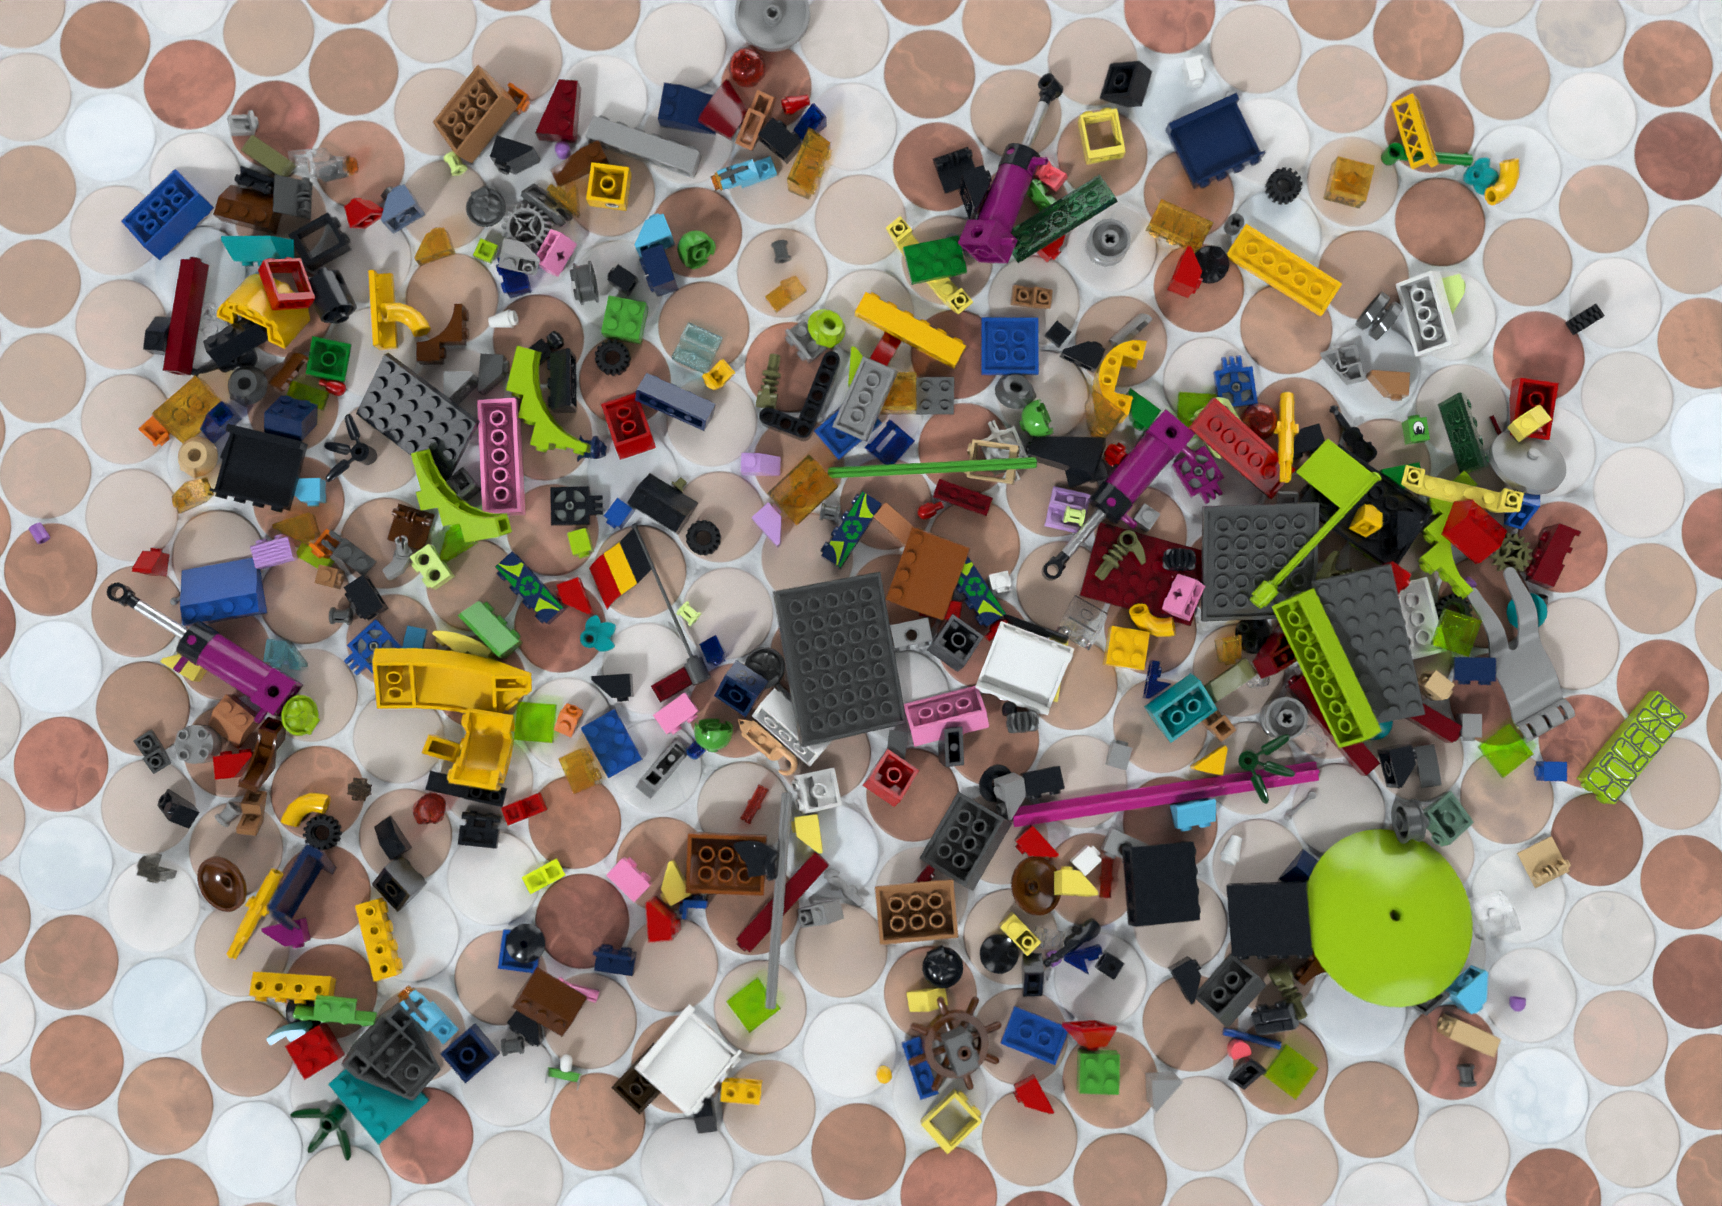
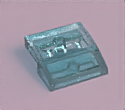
(697, 348)

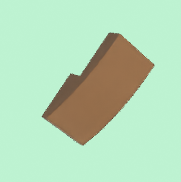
(1031, 297)

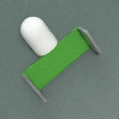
(564, 1073)

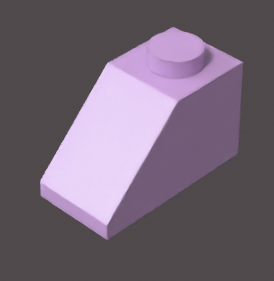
(760, 464)
(770, 522)

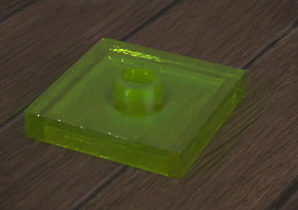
(1190, 403)
(1456, 632)
(535, 722)
(1505, 750)
(750, 1005)
(1290, 1071)

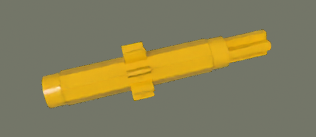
(1286, 432)
(257, 907)

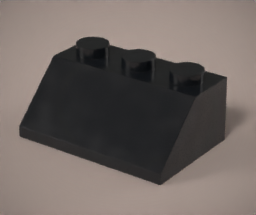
(974, 190)
(235, 341)
(562, 381)
(662, 503)

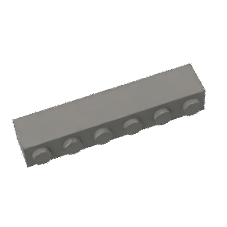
(643, 146)

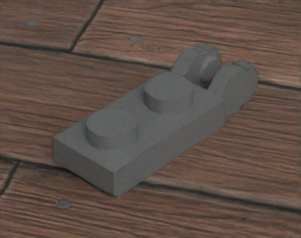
(550, 205)
(350, 554)

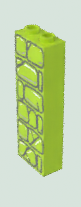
(1631, 747)

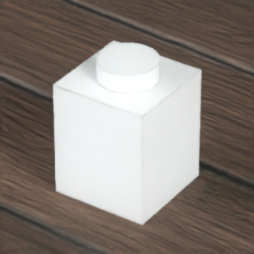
(1086, 859)

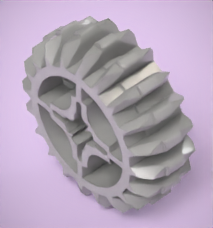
(532, 223)

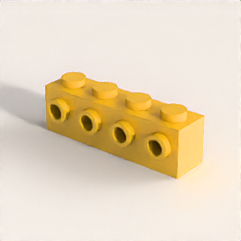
(378, 939)
(290, 987)

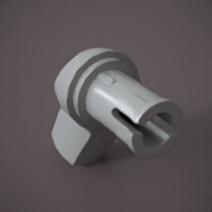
(400, 559)

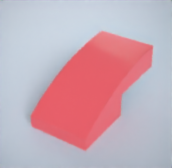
(1051, 176)

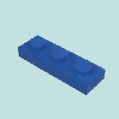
(921, 1072)

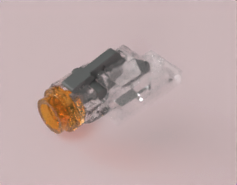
(323, 164)

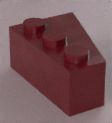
(561, 113)
(1549, 555)
(1274, 654)

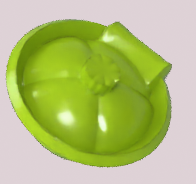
(826, 328)
(300, 715)

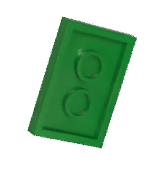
(934, 260)

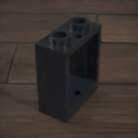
(330, 254)

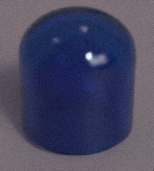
(694, 751)

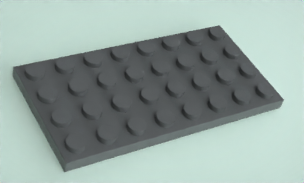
(1374, 639)

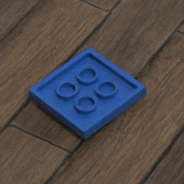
(1009, 346)

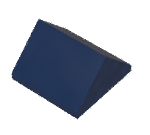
(1300, 868)

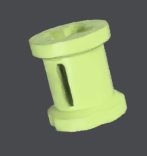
(455, 163)
(1074, 515)
(688, 613)

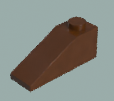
(578, 164)

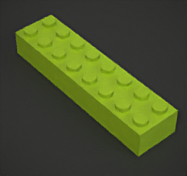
(1326, 668)

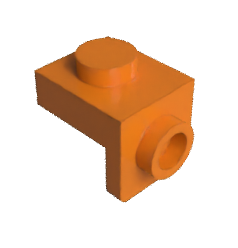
(154, 431)
(319, 549)
(568, 719)

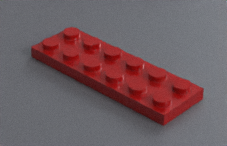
(1239, 447)

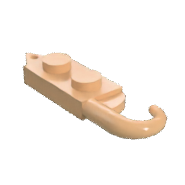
(767, 744)

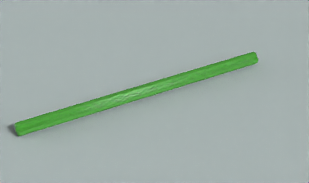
(933, 467)

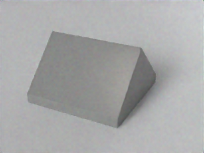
(459, 384)
(1160, 1087)

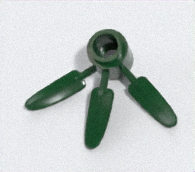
(1269, 766)
(329, 1122)

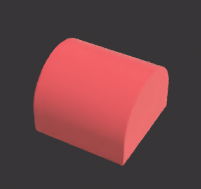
(1238, 1049)

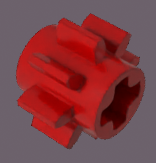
(1115, 454)

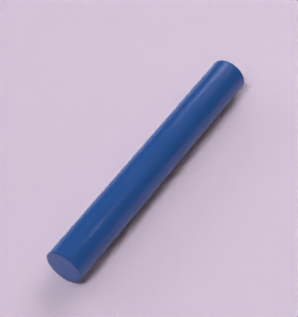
(1251, 1038)

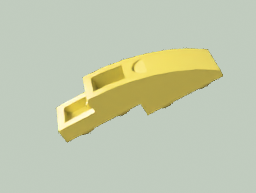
(463, 644)

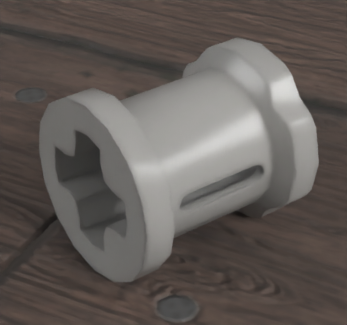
(228, 814)

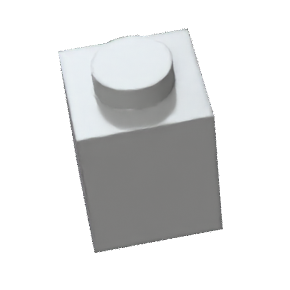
(1146, 517)
(1471, 726)
(1118, 755)

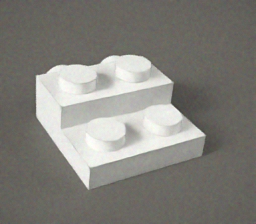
(816, 791)

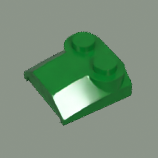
(328, 359)

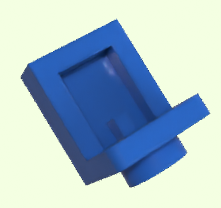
(696, 901)

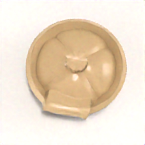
(197, 456)

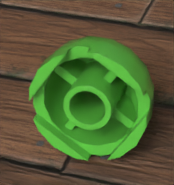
(695, 248)
(1036, 420)
(713, 735)

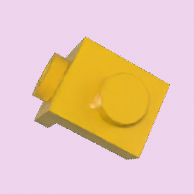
(718, 375)

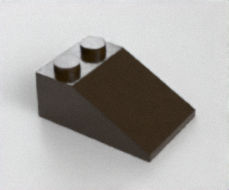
(636, 1088)

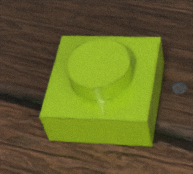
(486, 251)

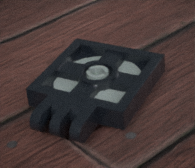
(573, 505)

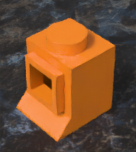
(524, 97)

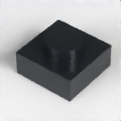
(1057, 334)

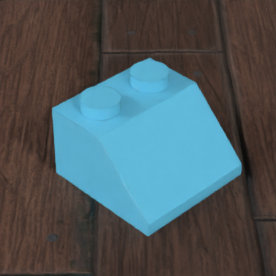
(654, 233)
(1193, 813)
(1469, 990)

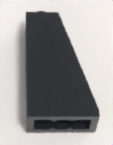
(1069, 454)

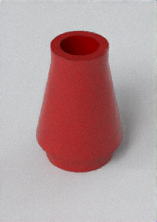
(793, 104)

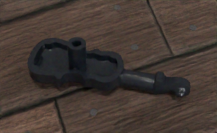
(249, 358)
(1354, 438)
(1086, 932)

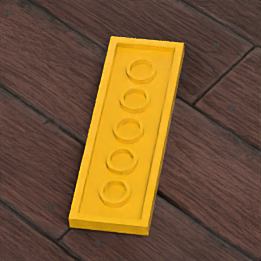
(1283, 270)

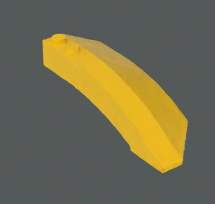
(445, 680)

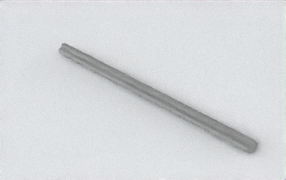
(778, 901)

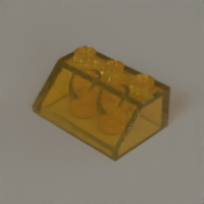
(809, 164)
(1178, 226)
(187, 409)
(1101, 415)
(802, 489)

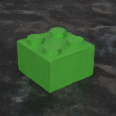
(624, 319)
(1098, 1072)

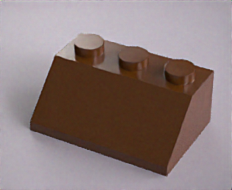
(247, 209)
(549, 1001)

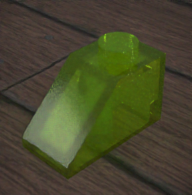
(454, 544)

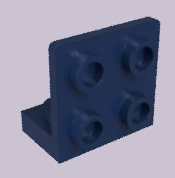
(615, 960)

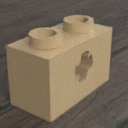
(1435, 685)

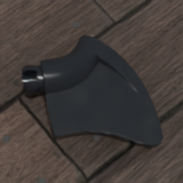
(759, 858)

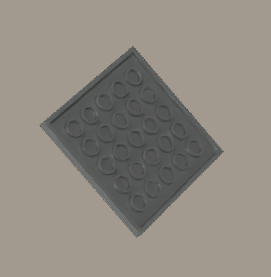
(1253, 545)

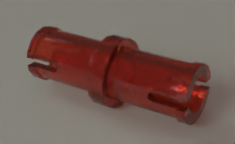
(754, 804)
(1106, 878)

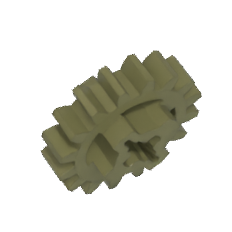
(1515, 558)

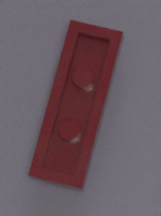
(962, 497)

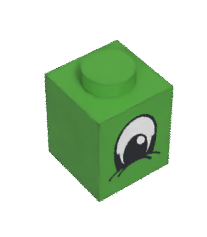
(1415, 430)

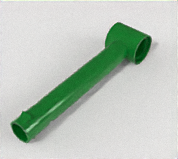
(1442, 157)

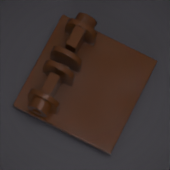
(412, 524)

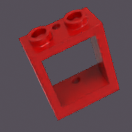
(286, 301)

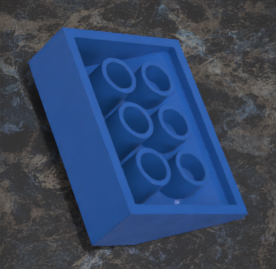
(167, 214)
(221, 592)

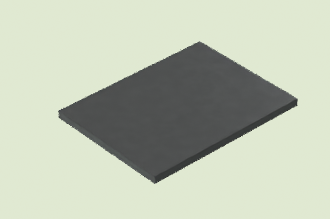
(839, 658)

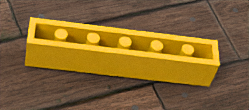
(910, 330)

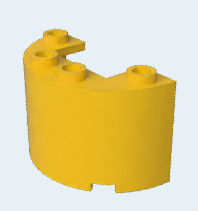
(253, 304)
(1106, 376)
(484, 750)

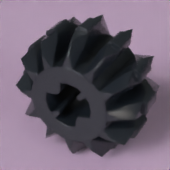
(1179, 560)

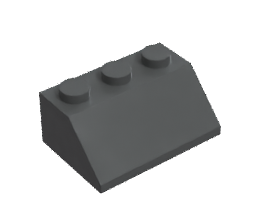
(1229, 990)

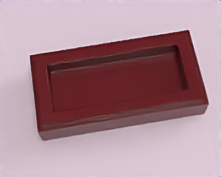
(672, 684)

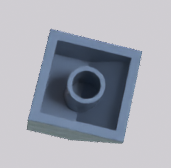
(400, 209)

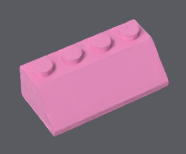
(948, 710)

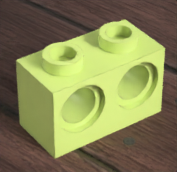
(433, 565)

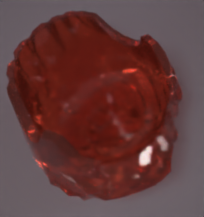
(429, 809)

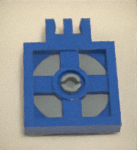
(1235, 382)
(365, 643)

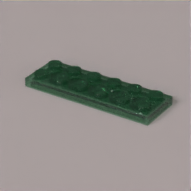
(1061, 217)

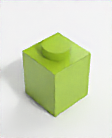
(580, 543)

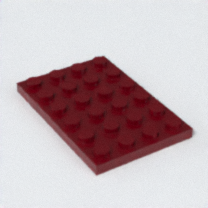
(1132, 581)

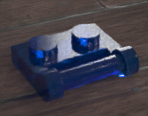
(894, 448)

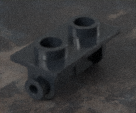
(256, 180)

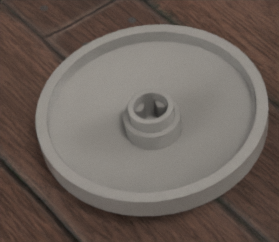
(772, 23)
(1527, 465)

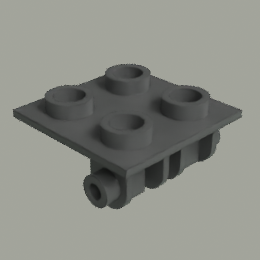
(292, 196)
(935, 395)

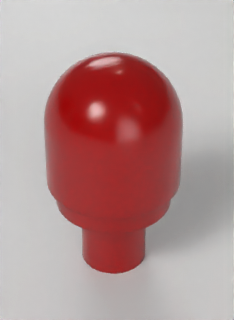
(333, 386)
(929, 510)
(993, 629)

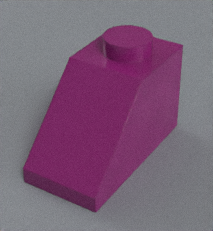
(286, 937)

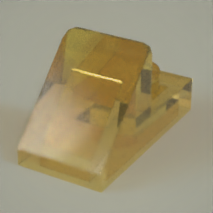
(569, 200)
(786, 293)

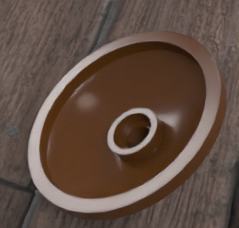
(1040, 876)
(222, 884)

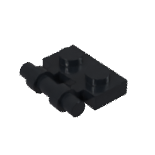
(479, 836)

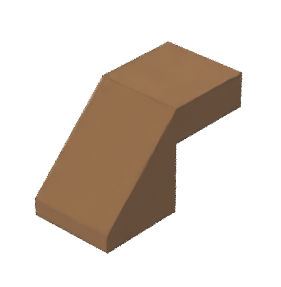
(1219, 725)
(253, 812)

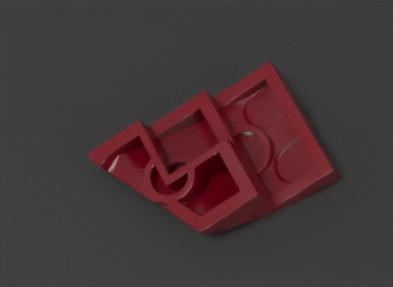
(724, 111)

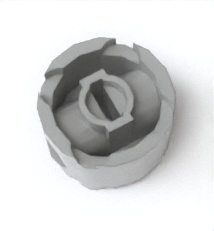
(197, 744)

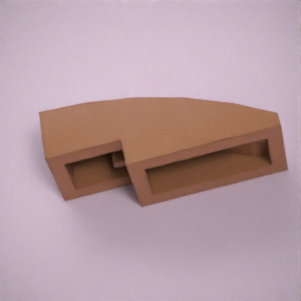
(755, 120)
(893, 523)

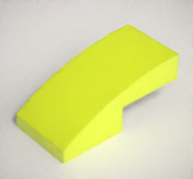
(543, 876)

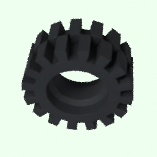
(1283, 174)
(1584, 319)
(610, 346)
(703, 526)
(1455, 600)
(334, 832)

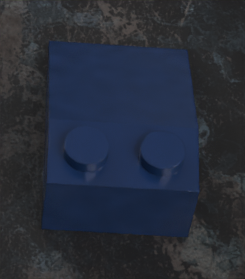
(682, 107)

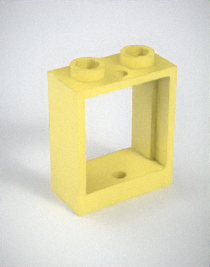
(1103, 154)
(937, 1135)

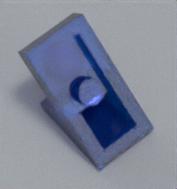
(1153, 686)
(1078, 957)

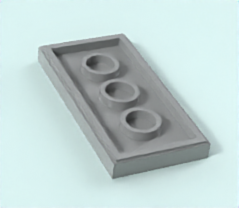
(865, 398)

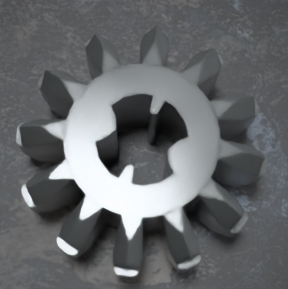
(1022, 722)

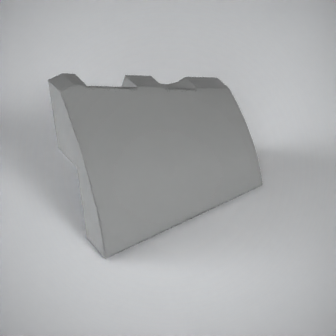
(1129, 331)
(1345, 363)

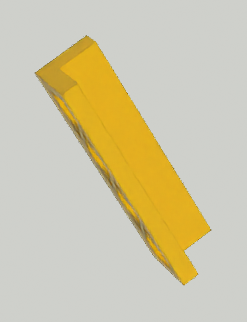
(1421, 131)
(382, 291)

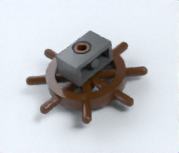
(956, 1043)

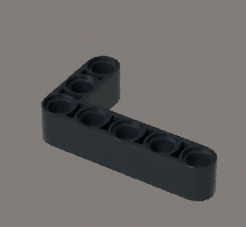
(810, 403)

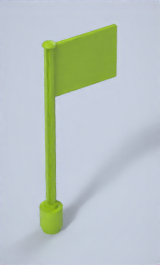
(1343, 483)

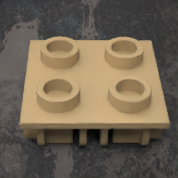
(1543, 862)

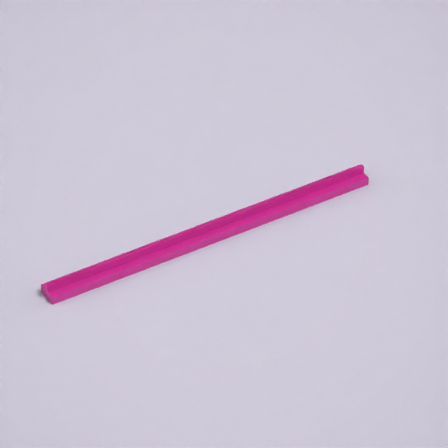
(1159, 795)

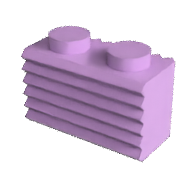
(273, 552)

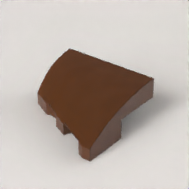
(287, 370)

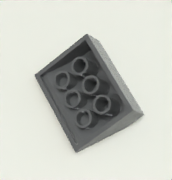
(965, 841)

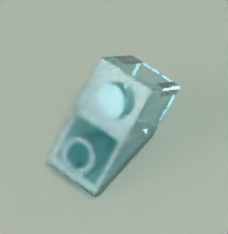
(285, 653)

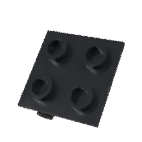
(951, 167)

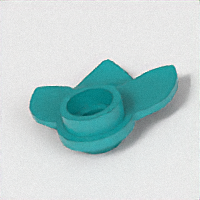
(1483, 175)
(601, 633)

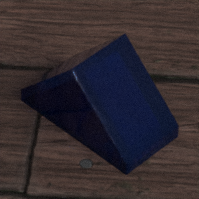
(813, 119)

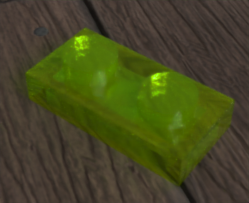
(308, 393)

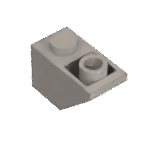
(518, 257)
(1009, 794)
(820, 913)

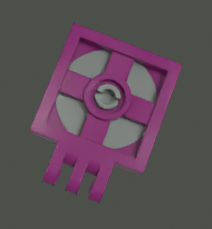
(1199, 474)

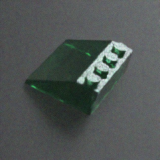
(1463, 434)

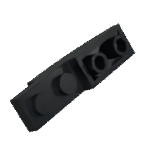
(438, 783)

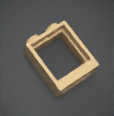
(973, 451)
(1468, 1035)

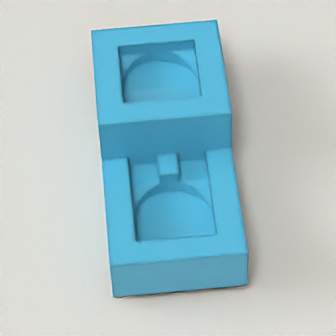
(291, 1031)

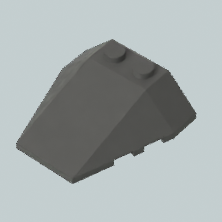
(393, 1055)

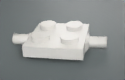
(1006, 436)

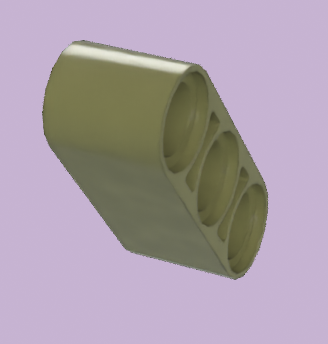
(268, 157)
(1230, 680)

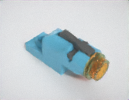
(744, 174)
(427, 1014)

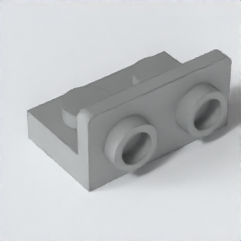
(802, 340)

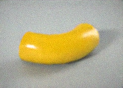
(1506, 182)
(406, 315)
(1147, 622)
(303, 805)

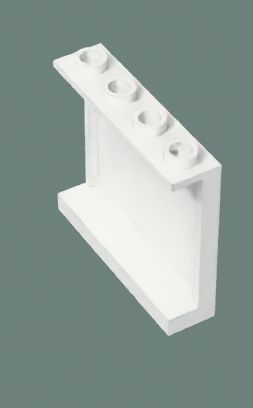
(1024, 668)
(688, 1062)

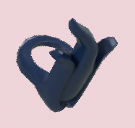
(597, 449)

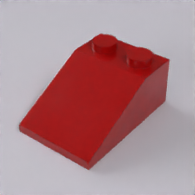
(1529, 393)
(628, 426)

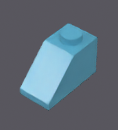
(311, 491)

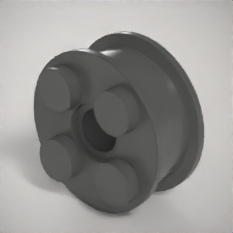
(585, 283)
(1409, 820)

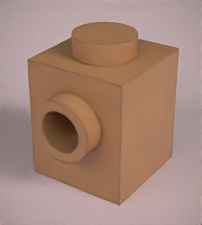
(329, 576)

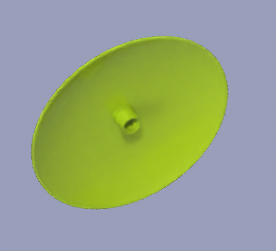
(1352, 928)

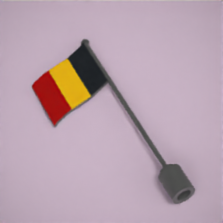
(623, 569)

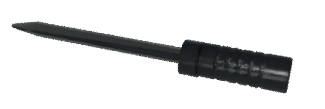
(1035, 628)

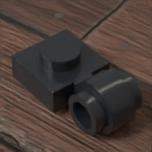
(554, 341)

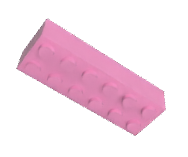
(501, 456)

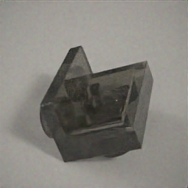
(149, 868)

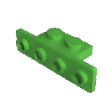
(335, 1010)

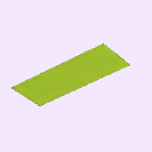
(304, 553)

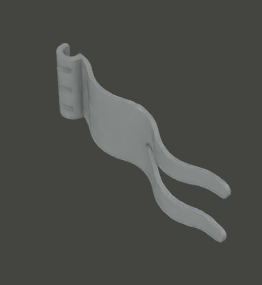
(1526, 671)

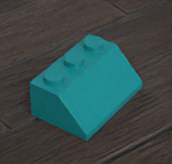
(257, 248)
(1181, 707)

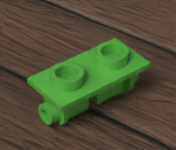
(1037, 194)

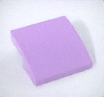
(1058, 501)

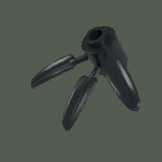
(360, 451)

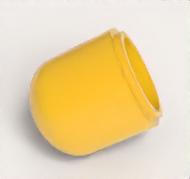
(883, 1074)

